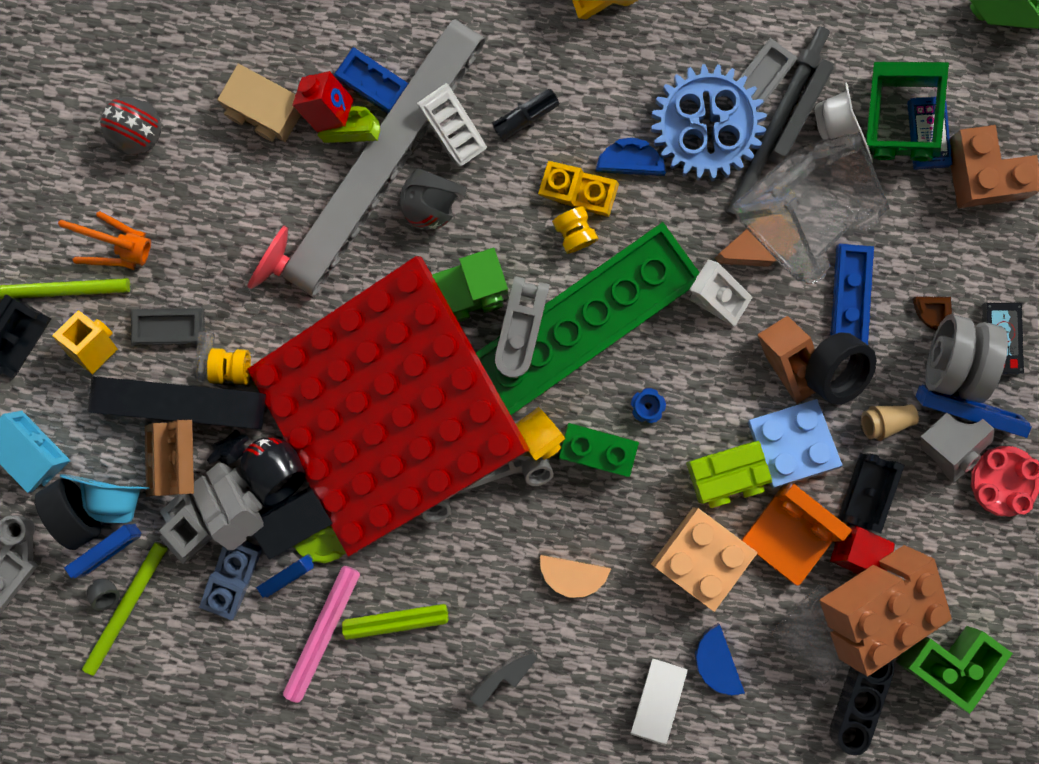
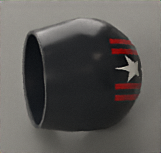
(267, 464)

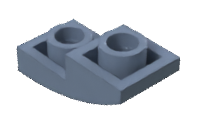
(230, 580)

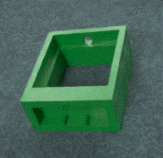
(907, 75)

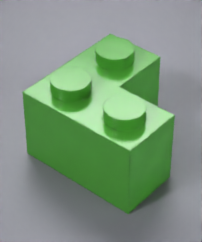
(474, 284)
(960, 673)

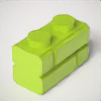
(729, 473)

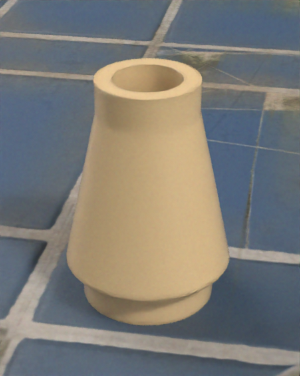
(886, 421)

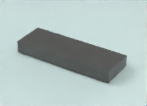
(801, 111)

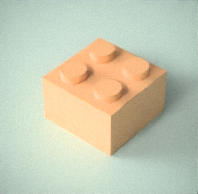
(704, 558)

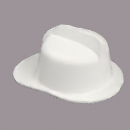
(837, 117)

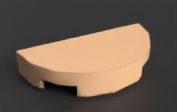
(572, 577)

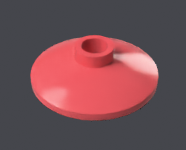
(272, 261)

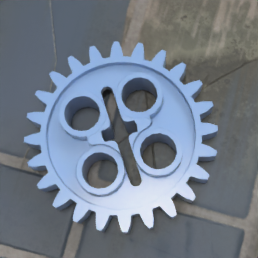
(739, 120)

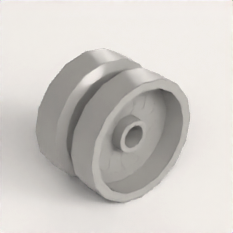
(966, 358)

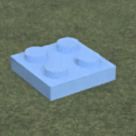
(795, 443)

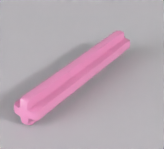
(321, 634)

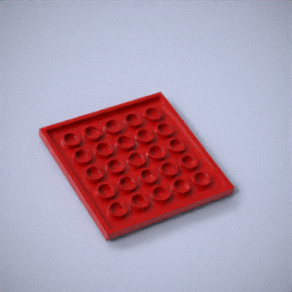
(387, 406)

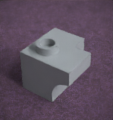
(956, 445)
(184, 528)

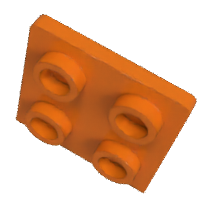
(794, 533)

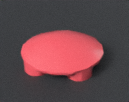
(1006, 481)

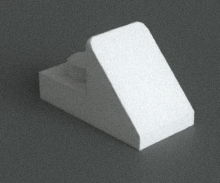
(719, 293)

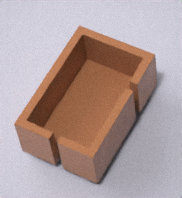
(884, 615)

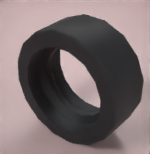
(826, 360)
(64, 516)

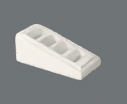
(464, 144)

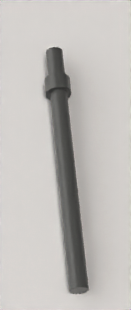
(807, 63)

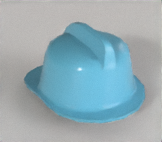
(107, 501)

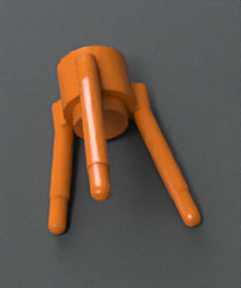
(131, 247)

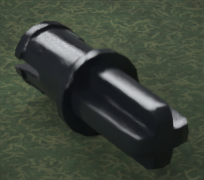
(525, 114)

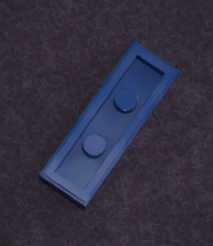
(852, 290)
(974, 411)

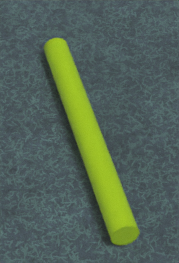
(66, 288)
(124, 608)

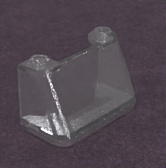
(812, 203)

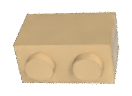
(260, 103)

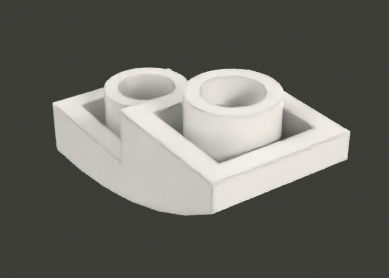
(659, 702)

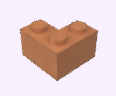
(982, 175)

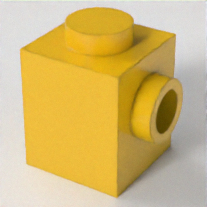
(86, 341)

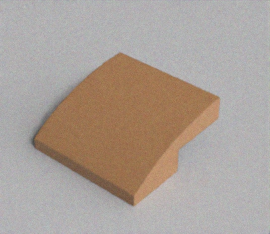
(169, 458)

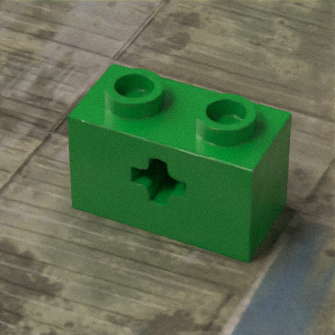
(598, 450)

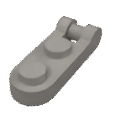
(520, 328)

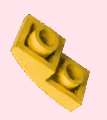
(577, 189)
(540, 434)

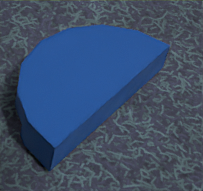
(631, 157)
(286, 576)
(716, 663)

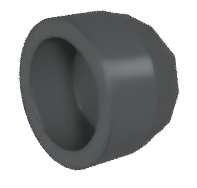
(102, 594)

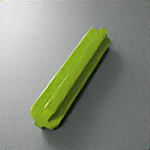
(395, 621)

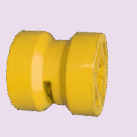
(575, 230)
(228, 366)

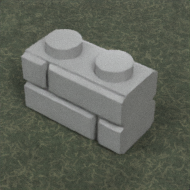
(227, 506)

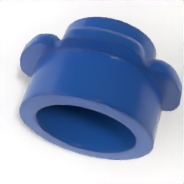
(657, 403)

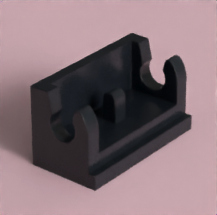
(19, 333)
(870, 492)
(292, 522)

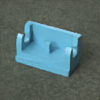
(28, 452)

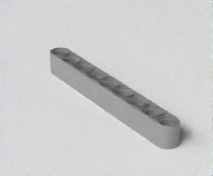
(380, 160)

